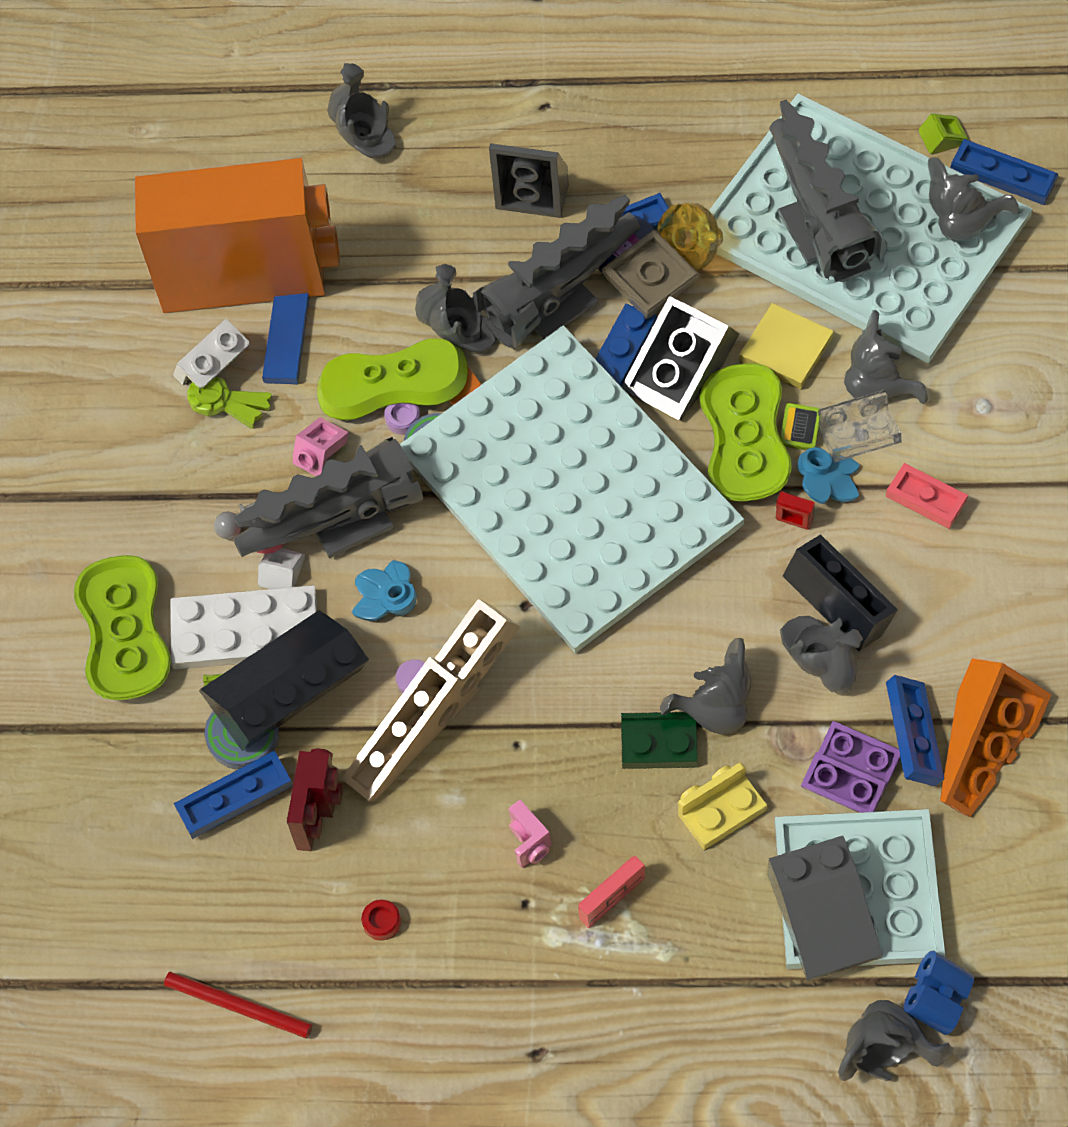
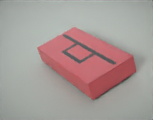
(611, 891)

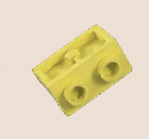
(720, 805)

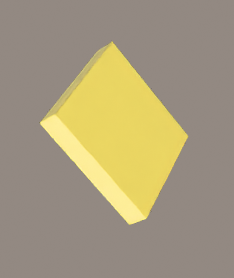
(787, 345)

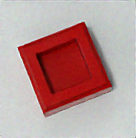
(795, 510)

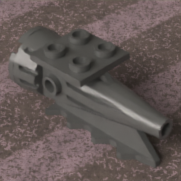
(824, 218)
(549, 285)
(339, 505)

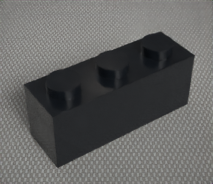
(839, 590)

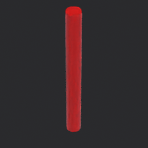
(238, 1005)

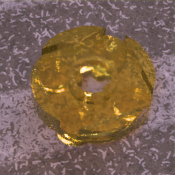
(703, 228)

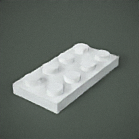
(234, 625)

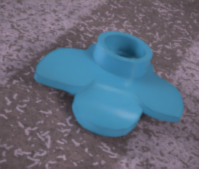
(826, 478)
(381, 592)

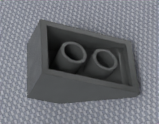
(528, 180)
(679, 358)
(824, 908)

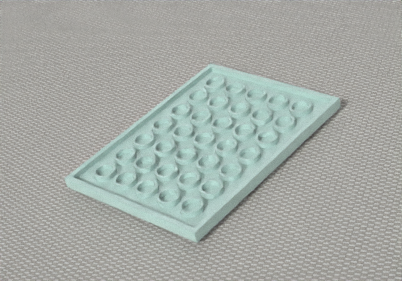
(921, 279)
(570, 488)

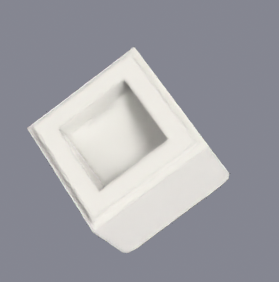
(280, 569)

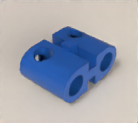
(938, 992)

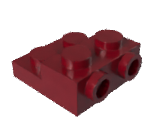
(313, 796)

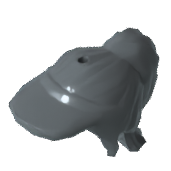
(360, 116)
(960, 208)
(453, 313)
(874, 369)
(823, 650)
(721, 700)
(884, 1038)

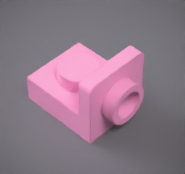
(317, 444)
(528, 827)

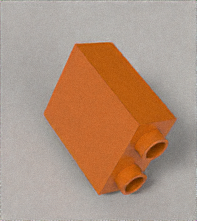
(234, 234)

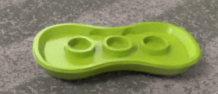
(416, 375)
(747, 450)
(125, 648)

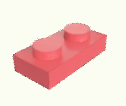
(926, 495)

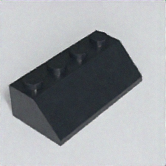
(284, 678)

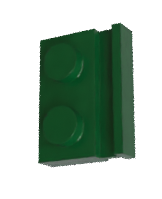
(658, 740)

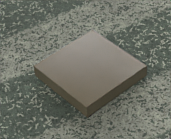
(650, 274)

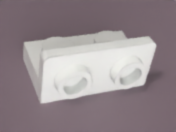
(211, 355)

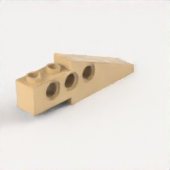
(431, 699)

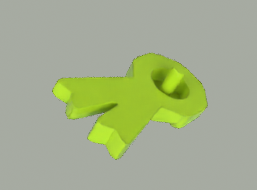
(239, 404)

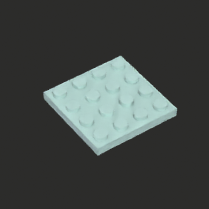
(895, 871)

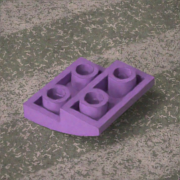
(851, 769)

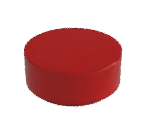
(381, 920)

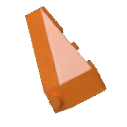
(989, 723)

